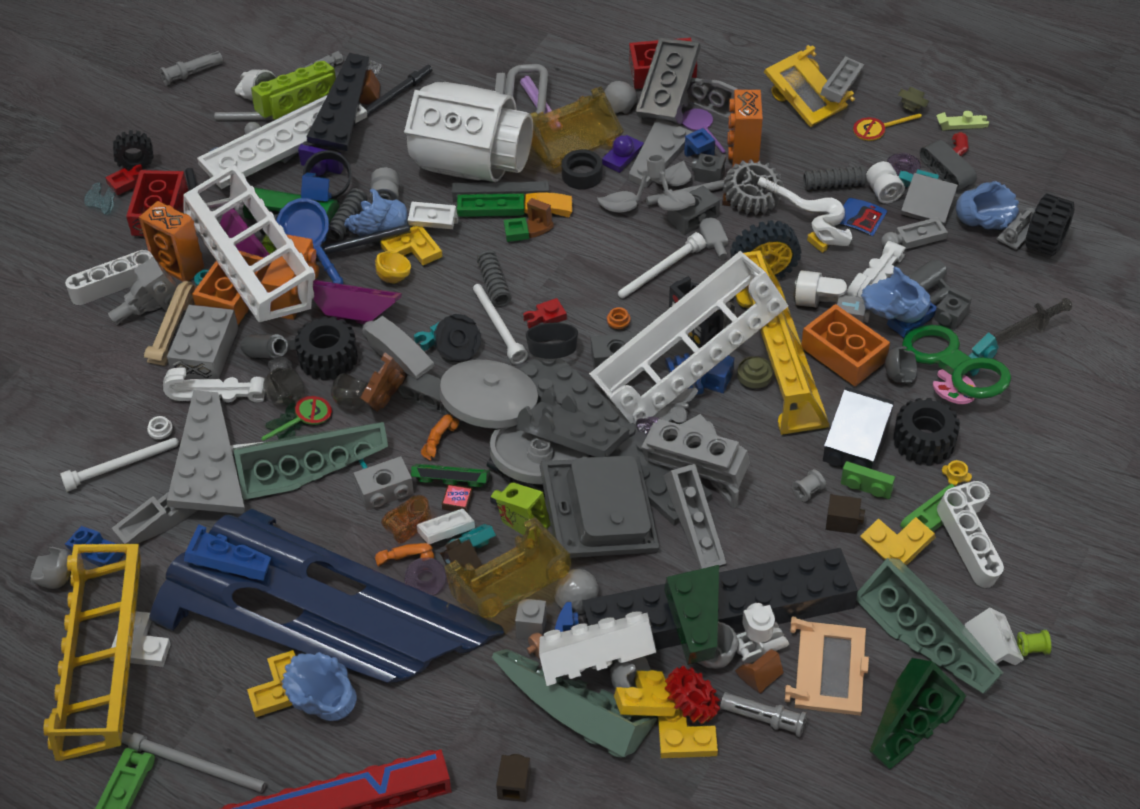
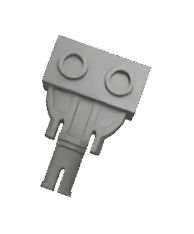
(148, 293)

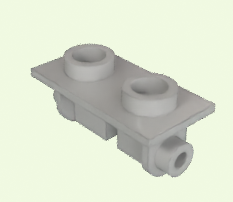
(1016, 232)

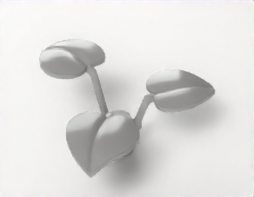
(674, 176)

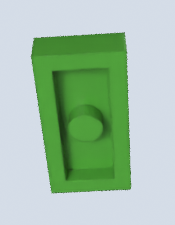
(867, 480)

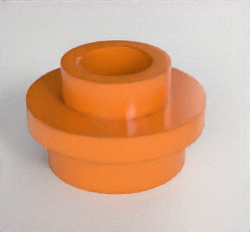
(618, 318)

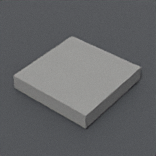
(928, 198)

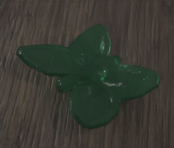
(285, 418)

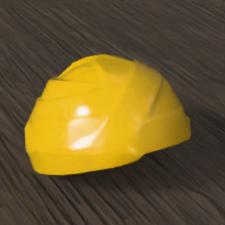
(392, 267)

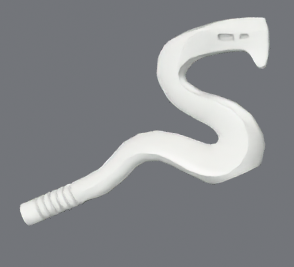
(823, 224)

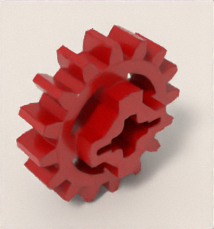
(692, 694)

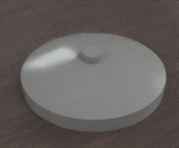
(487, 393)
(520, 453)

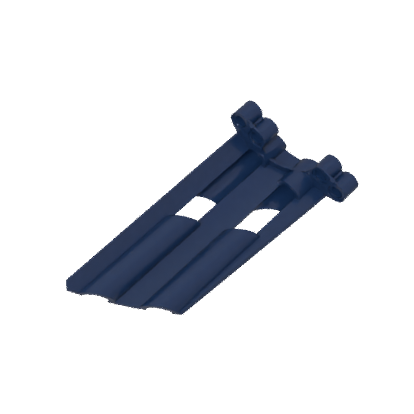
(380, 632)

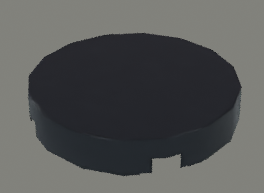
(457, 337)

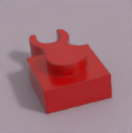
(124, 180)
(546, 312)

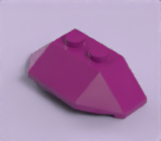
(234, 225)
(352, 301)

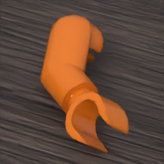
(433, 440)
(404, 551)

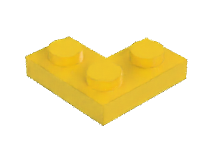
(417, 242)
(900, 546)
(271, 695)
(648, 698)
(683, 741)

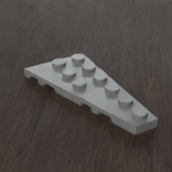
(205, 464)

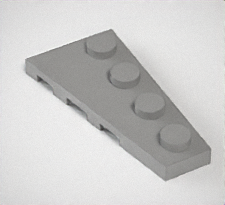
(663, 139)

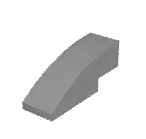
(398, 345)
(150, 520)

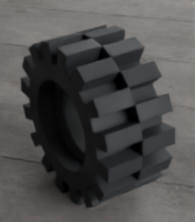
(130, 141)

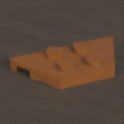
(383, 383)

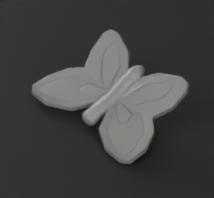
(676, 409)

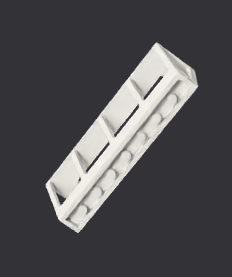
(231, 260)
(676, 325)

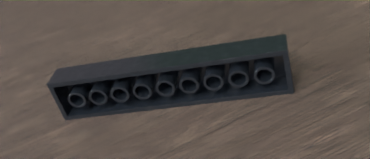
(791, 586)

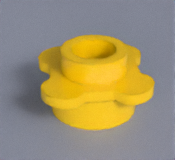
(956, 472)

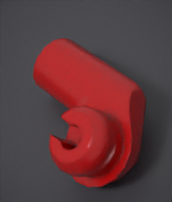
(961, 143)

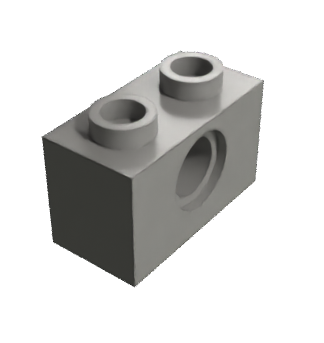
(383, 483)

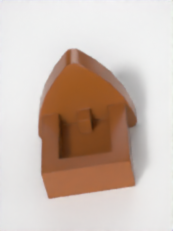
(371, 89)
(538, 218)
(762, 671)

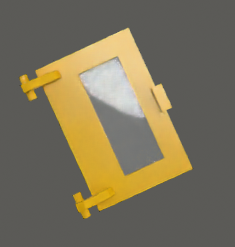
(801, 86)

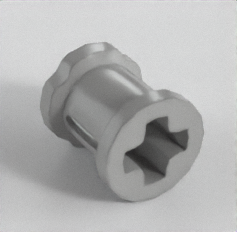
(808, 485)

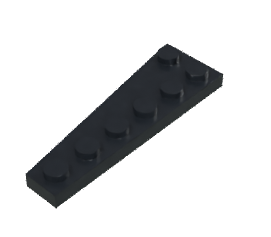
(338, 113)

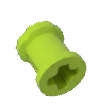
(1034, 643)

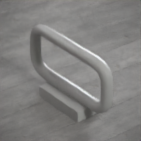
(506, 85)

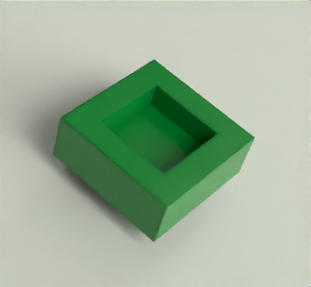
(516, 229)

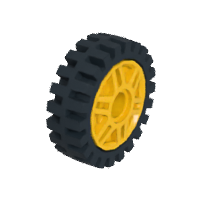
(776, 243)

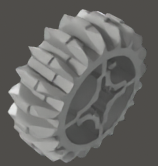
(748, 194)

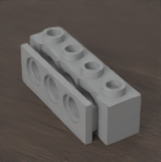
(681, 446)

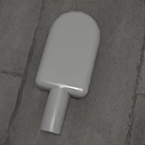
(714, 236)

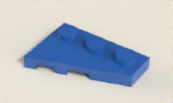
(220, 555)

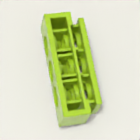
(293, 90)

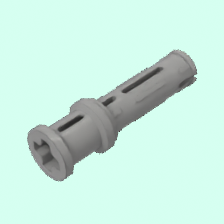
(182, 70)
(776, 716)

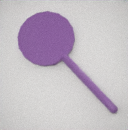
(698, 118)

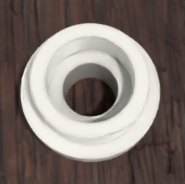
(159, 427)

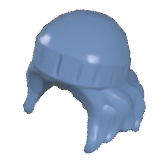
(988, 205)
(378, 216)
(897, 298)
(319, 686)

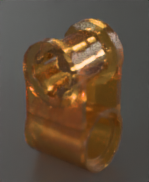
(407, 517)

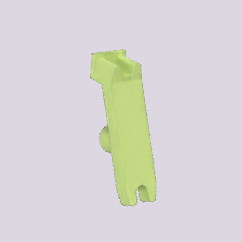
(966, 121)

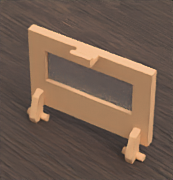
(829, 667)

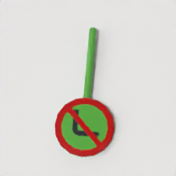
(310, 410)

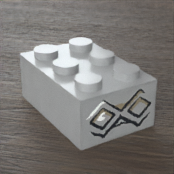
(203, 341)

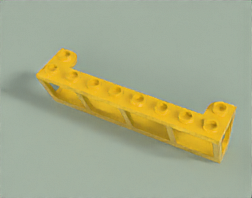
(788, 364)
(56, 724)

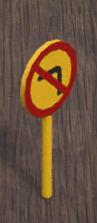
(873, 129)

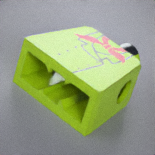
(519, 505)

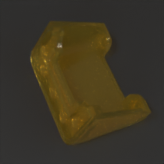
(583, 126)
(511, 576)

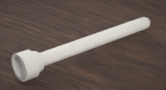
(693, 244)
(515, 352)
(73, 478)

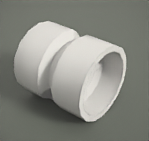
(885, 182)

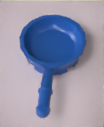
(309, 220)

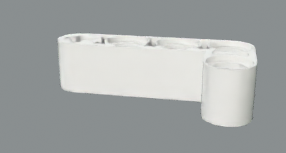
(105, 278)
(984, 564)

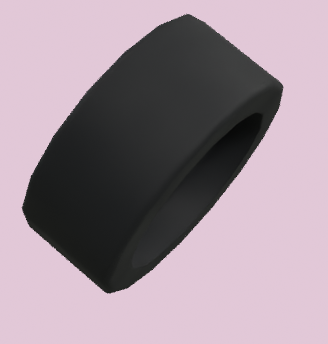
(582, 158)

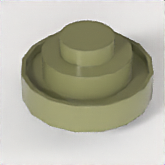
(913, 99)
(755, 372)

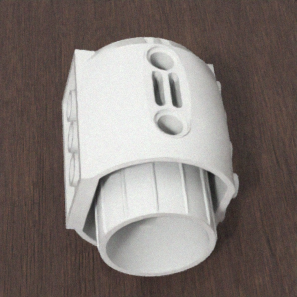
(467, 132)

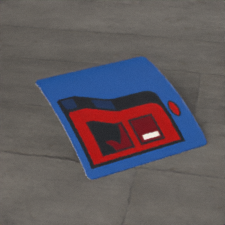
(863, 215)

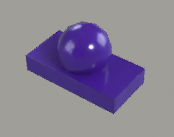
(623, 152)
(321, 167)

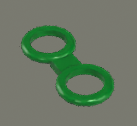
(957, 362)

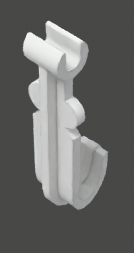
(878, 269)
(182, 390)

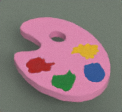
(948, 392)

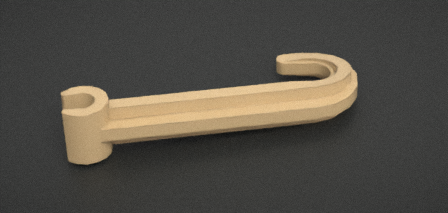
(181, 299)

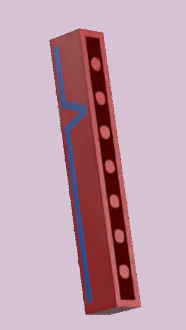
(372, 788)

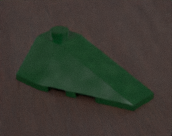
(916, 707)

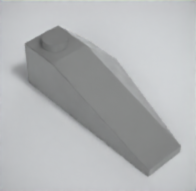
(711, 96)

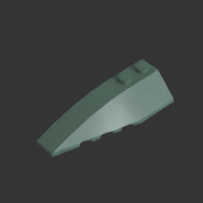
(297, 460)
(926, 624)
(577, 707)

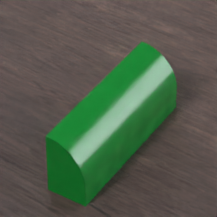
(276, 200)

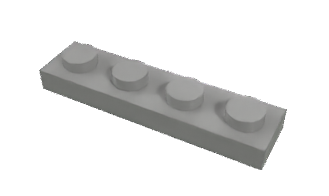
(841, 80)

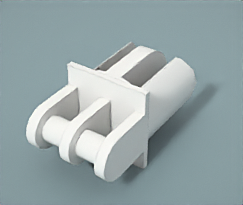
(776, 643)

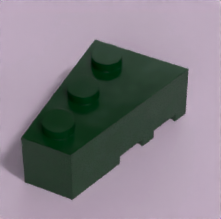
(695, 611)

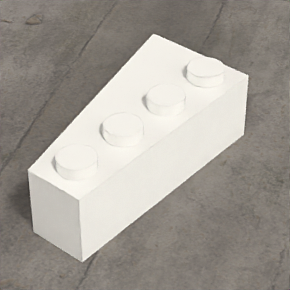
(595, 645)

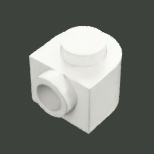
(759, 622)

